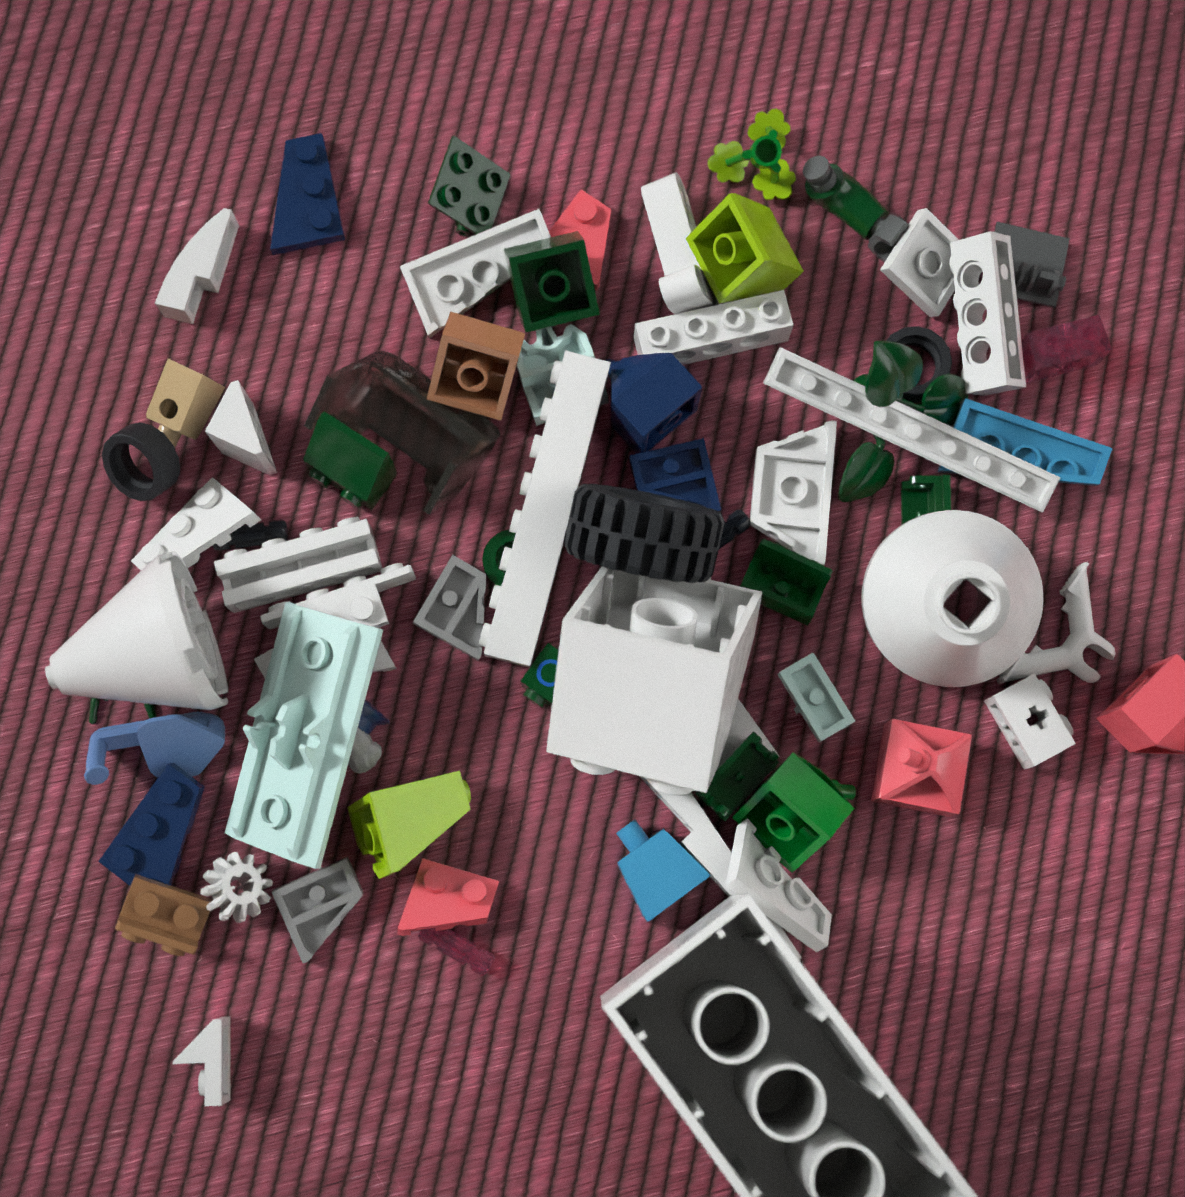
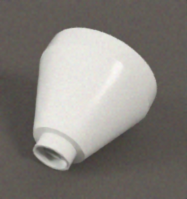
(917, 573)

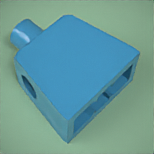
(657, 869)

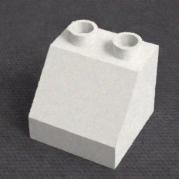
(651, 677)

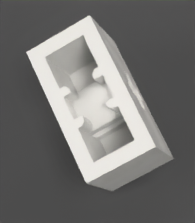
(1034, 742)

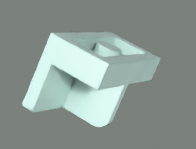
(815, 697)

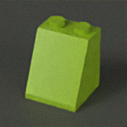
(743, 250)

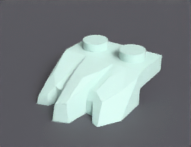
(537, 362)

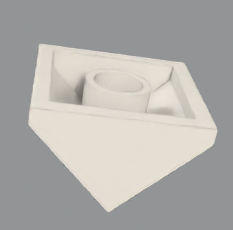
(238, 430)

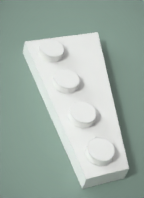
(467, 270)

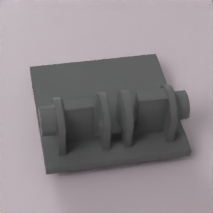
(1036, 263)

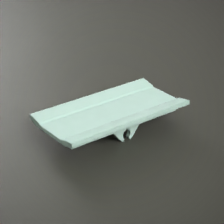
(303, 734)

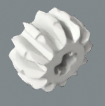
(222, 893)

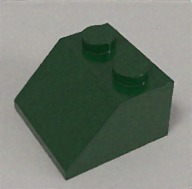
(348, 463)

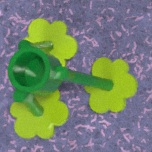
(765, 153)

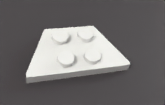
(795, 490)

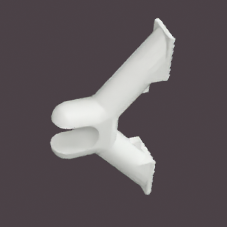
(1081, 636)

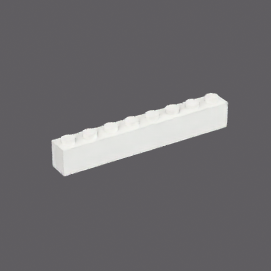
(546, 509)

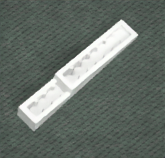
(706, 844)

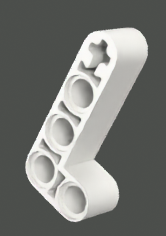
(671, 221)

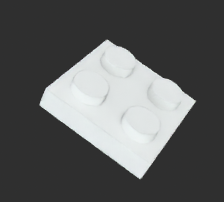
(921, 263)

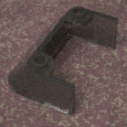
(392, 401)

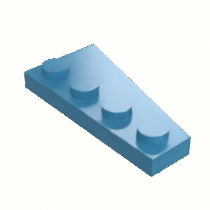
(1048, 448)

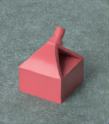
(1151, 710)
(921, 768)

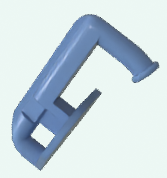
(181, 739)

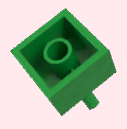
(797, 810)

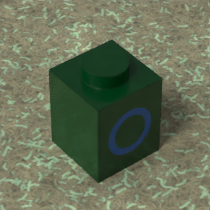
(540, 677)

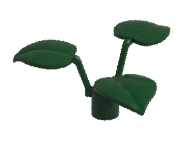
(892, 372)

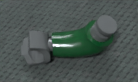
(853, 205)

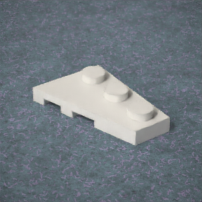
(779, 897)

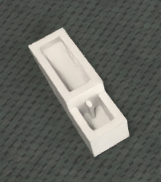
(198, 268)

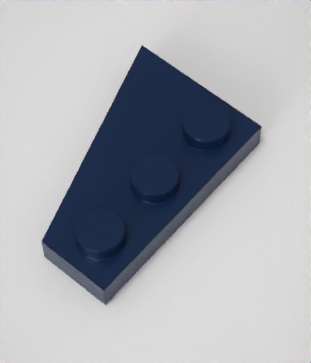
(156, 830)

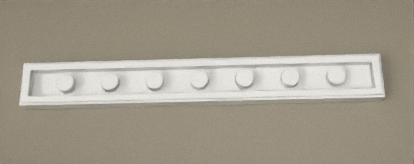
(912, 430)

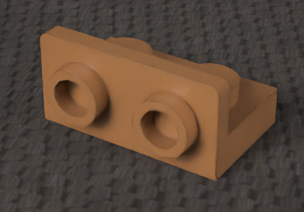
(163, 916)

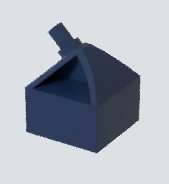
(650, 398)

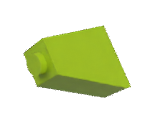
(407, 818)

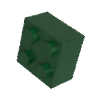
(552, 281)

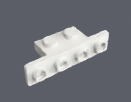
(355, 601)

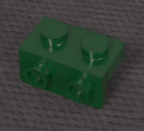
(787, 581)

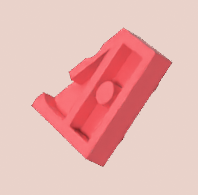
(592, 222)
(446, 898)

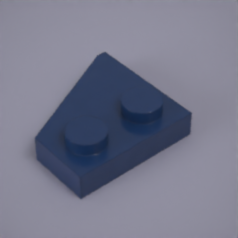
(677, 472)

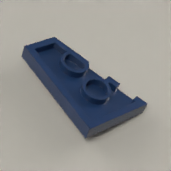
(306, 199)

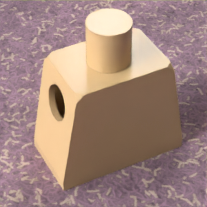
(183, 401)

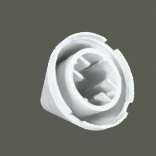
(146, 645)

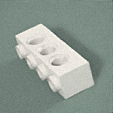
(717, 329)
(1001, 329)

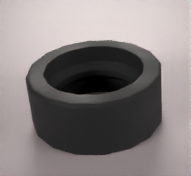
(933, 345)
(156, 449)

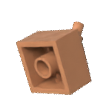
(475, 365)

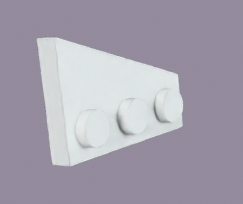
(200, 524)

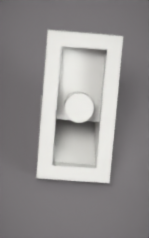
(213, 1049)

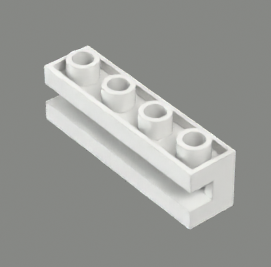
(298, 565)

